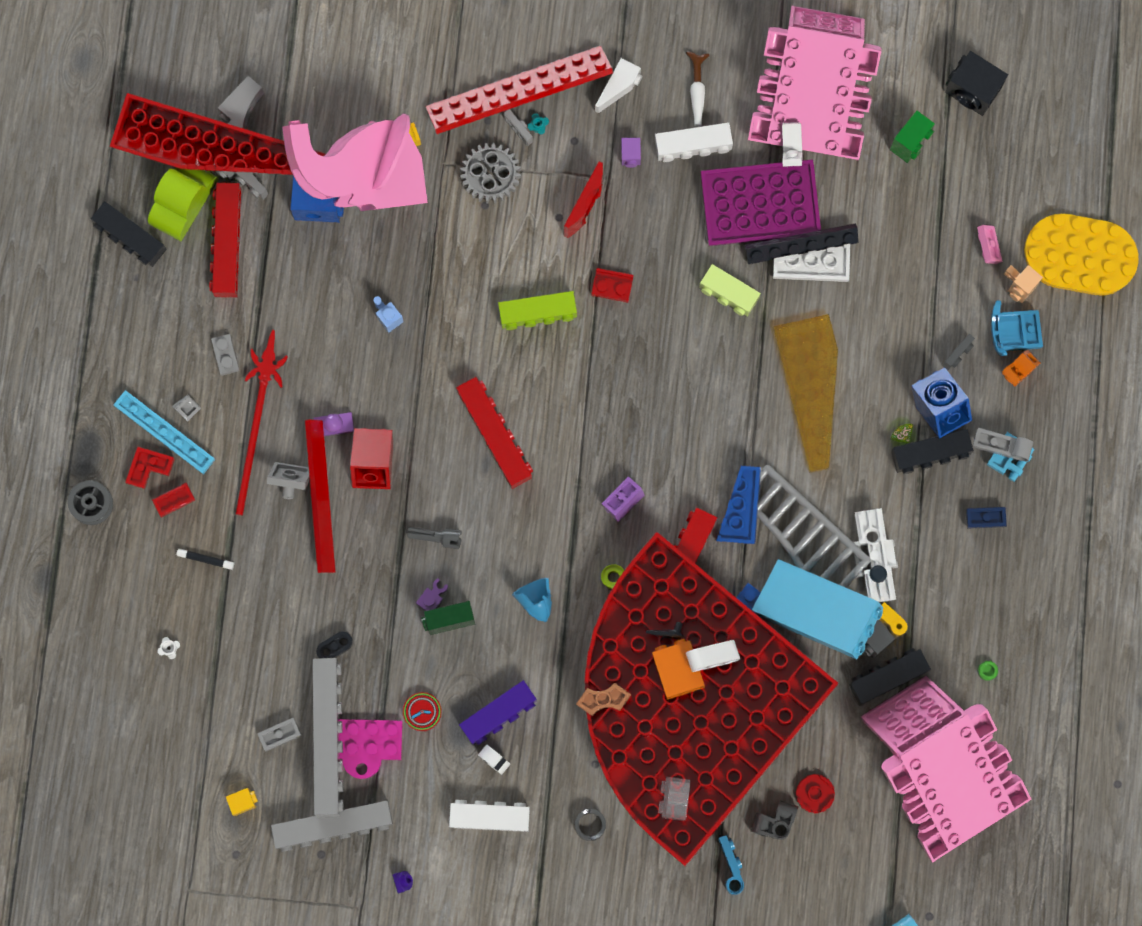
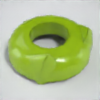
(613, 568)

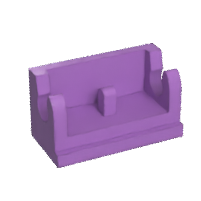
(623, 499)

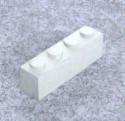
(693, 141)
(489, 816)

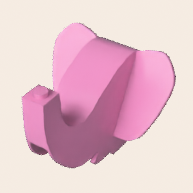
(365, 168)

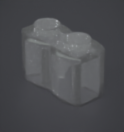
(675, 798)

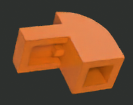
(1020, 368)

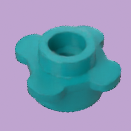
(537, 119)

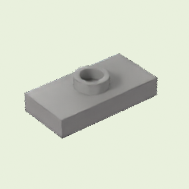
(519, 127)

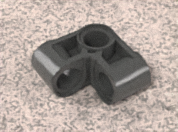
(766, 825)

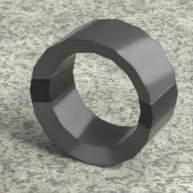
(599, 815)

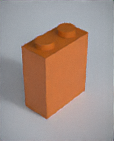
(675, 669)

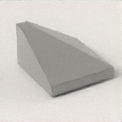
(186, 407)

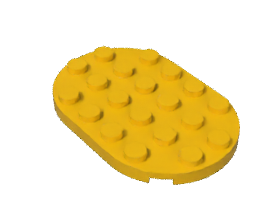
(1081, 254)

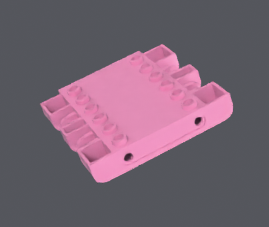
(817, 82)
(945, 765)

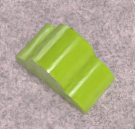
(180, 199)

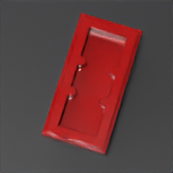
(173, 500)

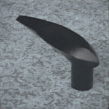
(668, 633)

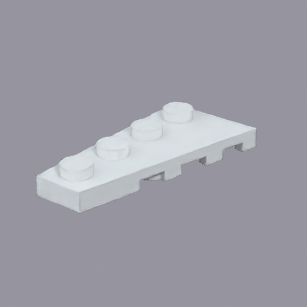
(820, 265)

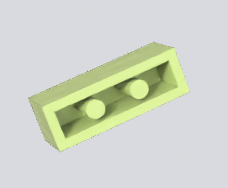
(729, 290)

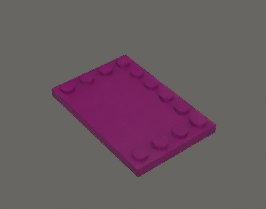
(759, 202)

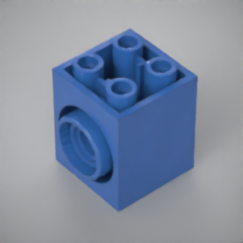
(308, 208)
(942, 402)

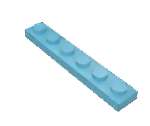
(164, 432)

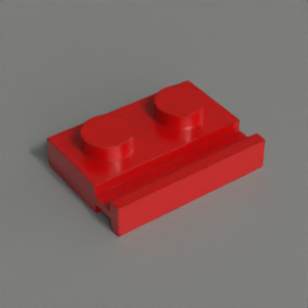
(612, 285)

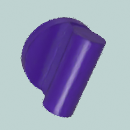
(403, 881)

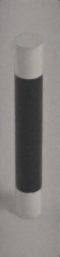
(205, 559)

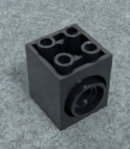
(975, 82)

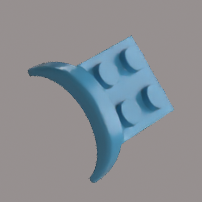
(1015, 330)

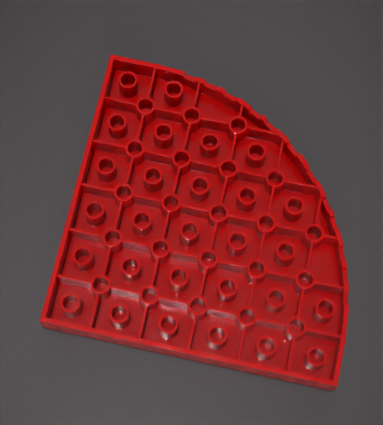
(710, 736)

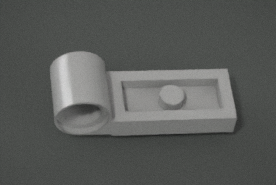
(1003, 445)

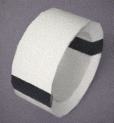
(494, 759)

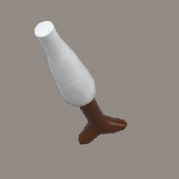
(697, 88)

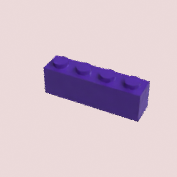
(498, 712)

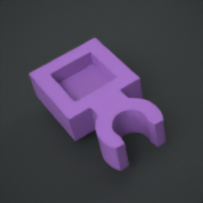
(430, 599)

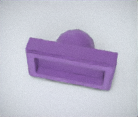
(337, 423)

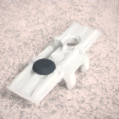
(882, 555)

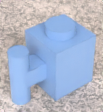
(387, 314)

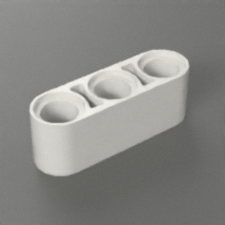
(712, 656)

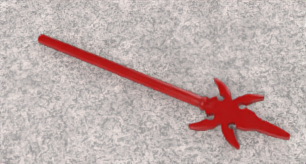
(265, 369)

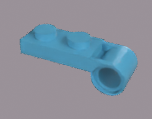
(733, 862)

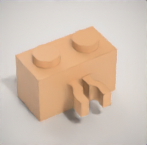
(1023, 283)

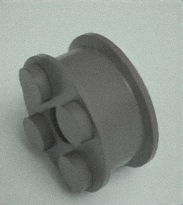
(101, 503)

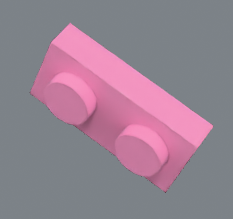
(989, 244)

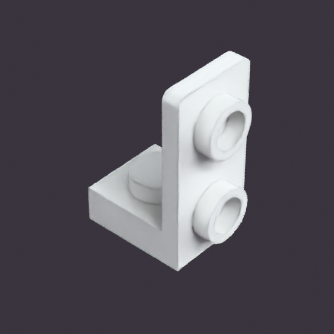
(792, 144)

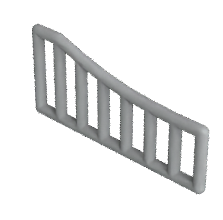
(822, 521)

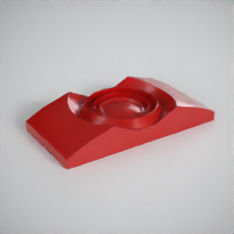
(585, 202)

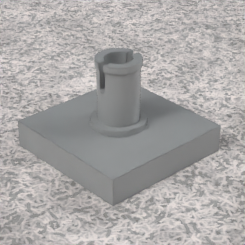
(289, 477)

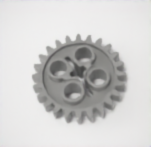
(504, 163)

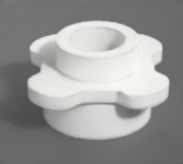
(163, 648)

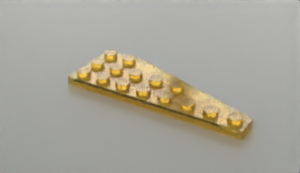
(810, 368)

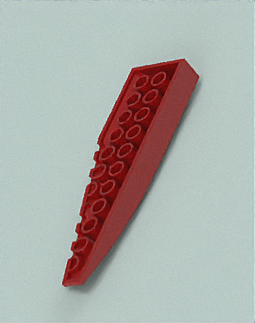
(195, 140)

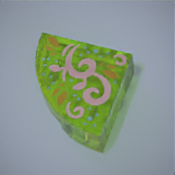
(902, 433)

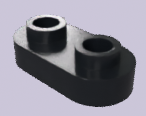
(334, 645)

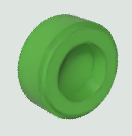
(987, 670)

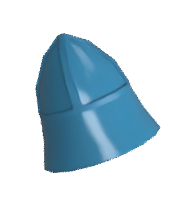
(535, 599)

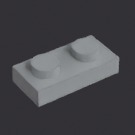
(225, 354)
(279, 734)

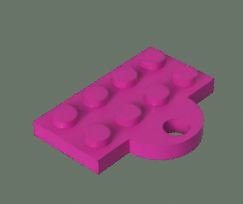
(369, 744)

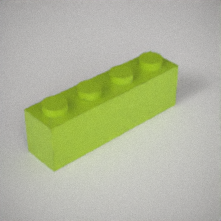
(537, 310)

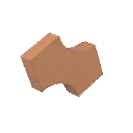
(613, 697)

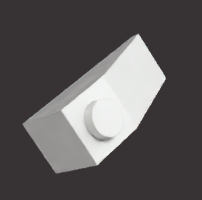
(620, 83)

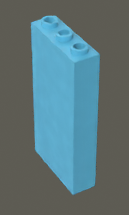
(818, 609)

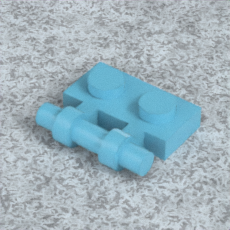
(1002, 463)

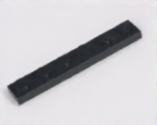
(801, 243)

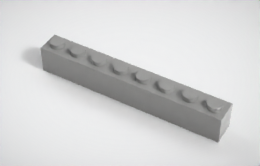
(326, 738)

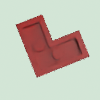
(146, 462)

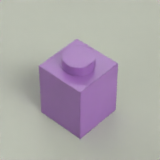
(630, 152)

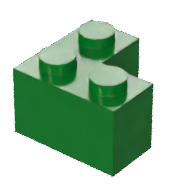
(908, 141)

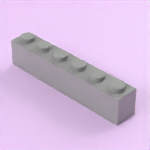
(313, 829)

